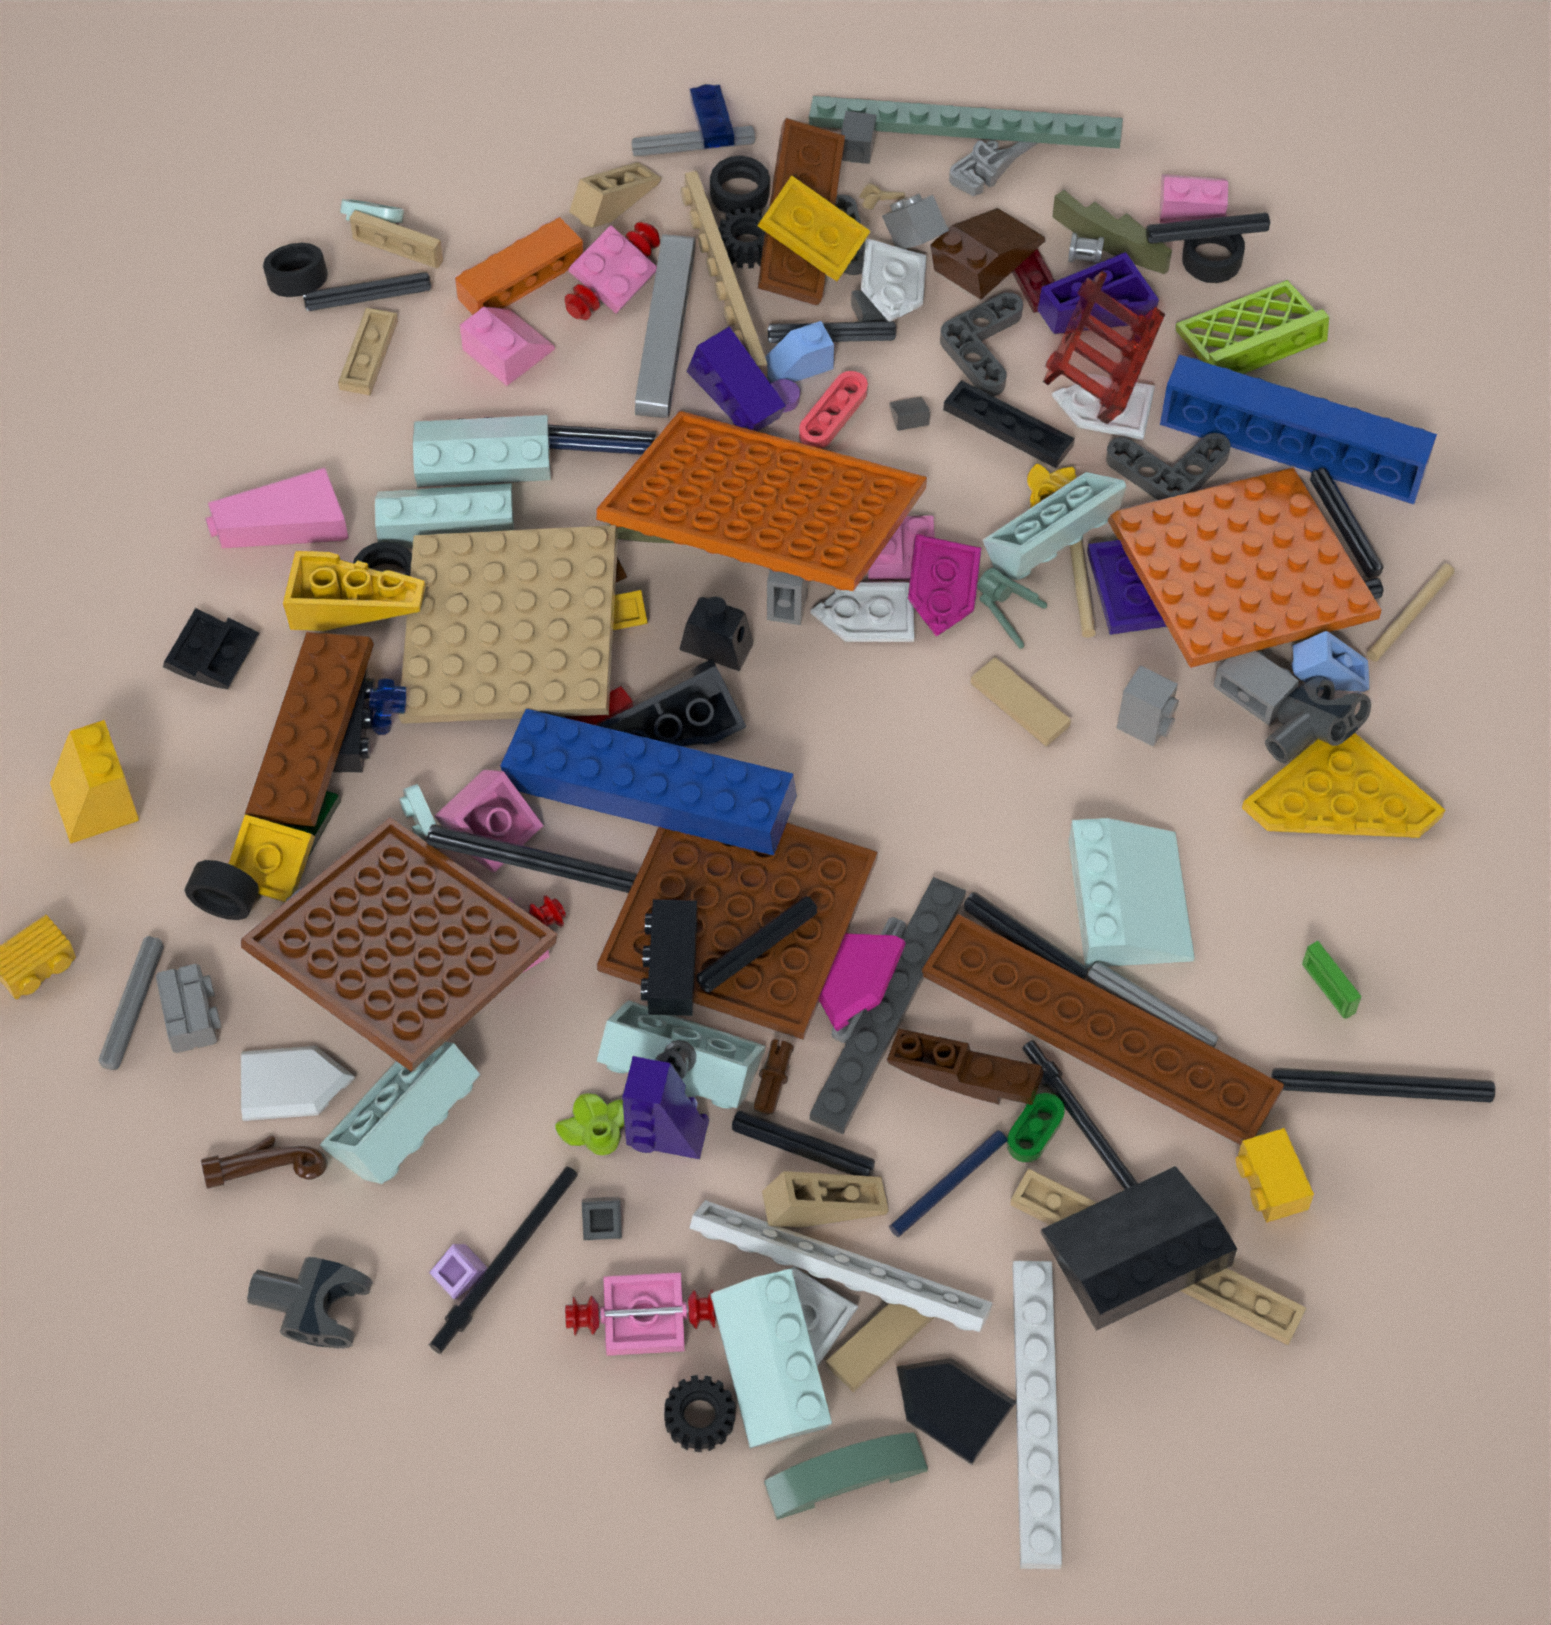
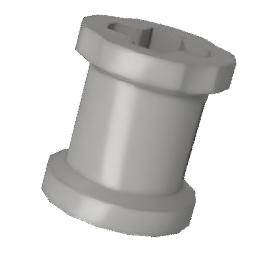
(1085, 249)

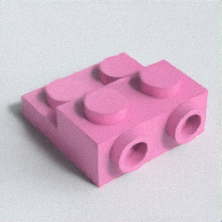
(896, 557)

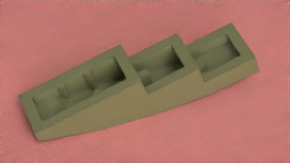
(1119, 235)

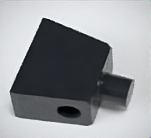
(717, 633)

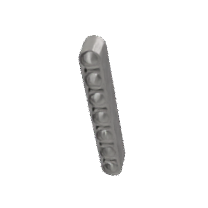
(665, 326)

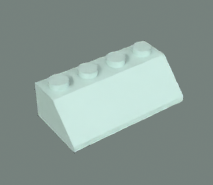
(481, 451)
(442, 511)
(1054, 524)
(723, 1061)
(400, 1113)
(771, 1358)

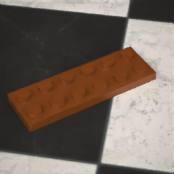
(815, 160)
(310, 728)

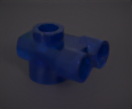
(386, 700)

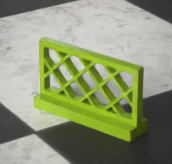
(1263, 345)

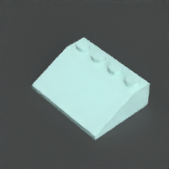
(1129, 893)

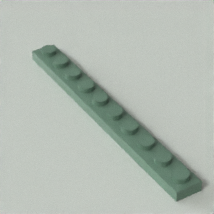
(973, 122)

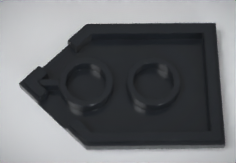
(952, 1405)

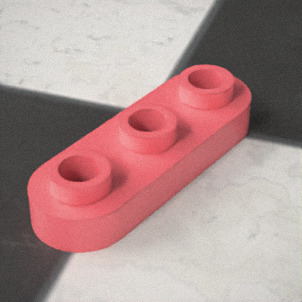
(837, 401)

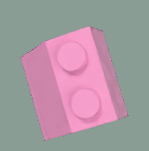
(1192, 198)
(503, 343)
(493, 810)

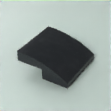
(210, 649)

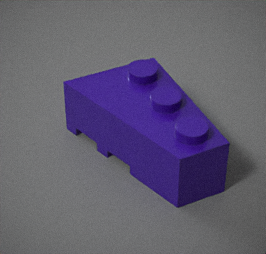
(1122, 283)
(735, 381)
(659, 1112)

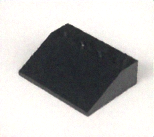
(1139, 1246)

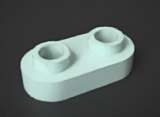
(383, 212)
(415, 805)

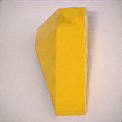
(336, 594)

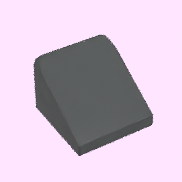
(864, 308)
(910, 413)
(601, 1218)

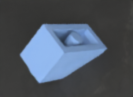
(801, 354)
(1330, 659)

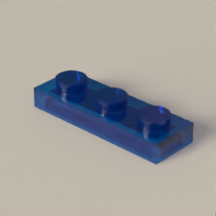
(712, 116)

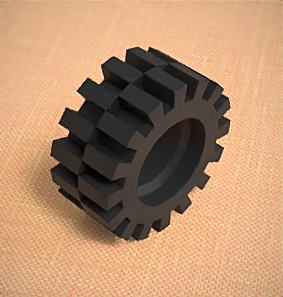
(739, 225)
(693, 1391)

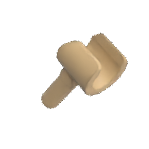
(873, 194)

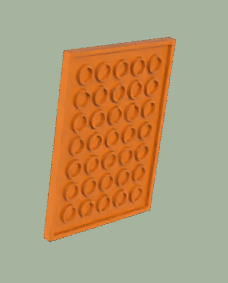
(763, 500)

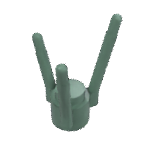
(999, 588)

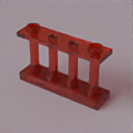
(1134, 350)

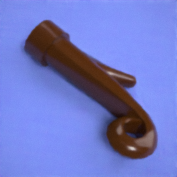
(259, 1159)

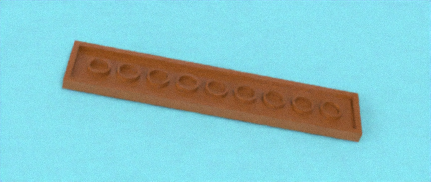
(1103, 1030)

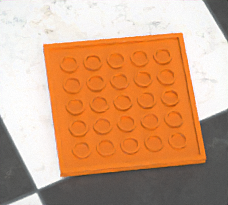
(1243, 567)

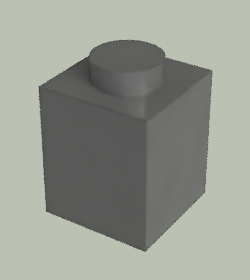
(859, 136)

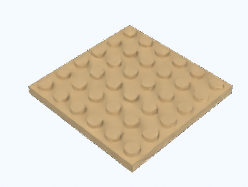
(511, 624)

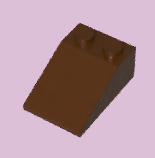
(983, 250)

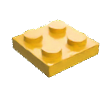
(272, 856)

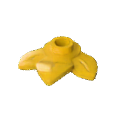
(1045, 484)

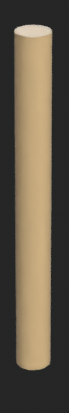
(1082, 589)
(1410, 612)

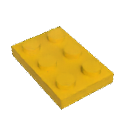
(814, 228)

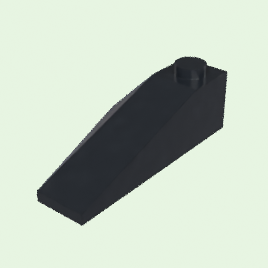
(683, 710)

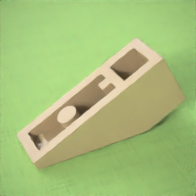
(610, 193)
(821, 1199)

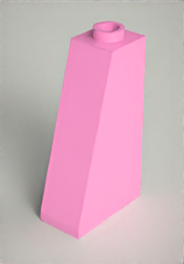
(280, 514)

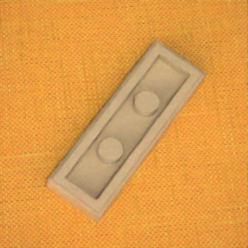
(396, 239)
(368, 351)
(1020, 701)
(876, 1344)

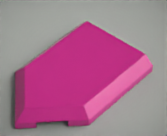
(943, 581)
(859, 975)

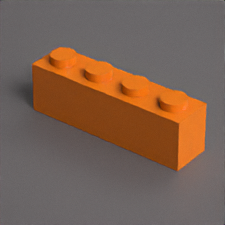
(520, 267)

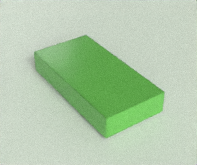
(1331, 980)

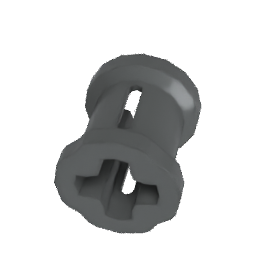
(684, 1058)

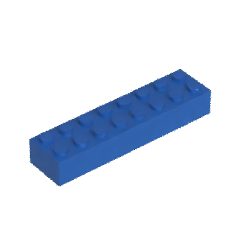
(1297, 428)
(650, 781)

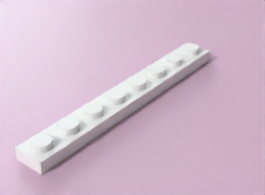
(842, 1266)
(1036, 1416)

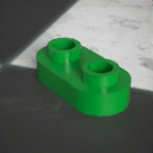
(1033, 1129)

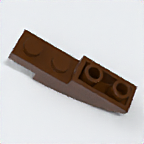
(963, 1071)

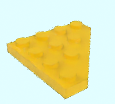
(1344, 793)

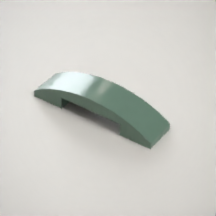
(844, 1471)

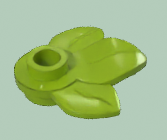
(593, 1124)

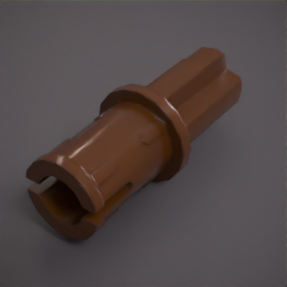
(773, 1077)

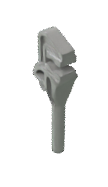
(987, 163)

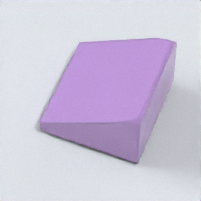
(458, 1270)

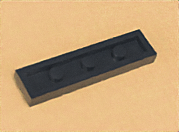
(1008, 424)

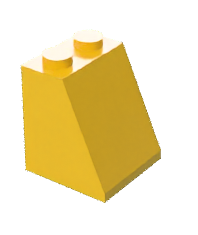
(91, 784)

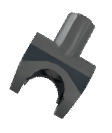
(1315, 717)
(309, 1299)

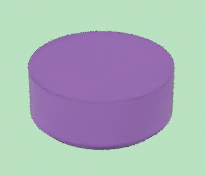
(788, 392)

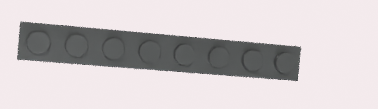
(878, 1026)

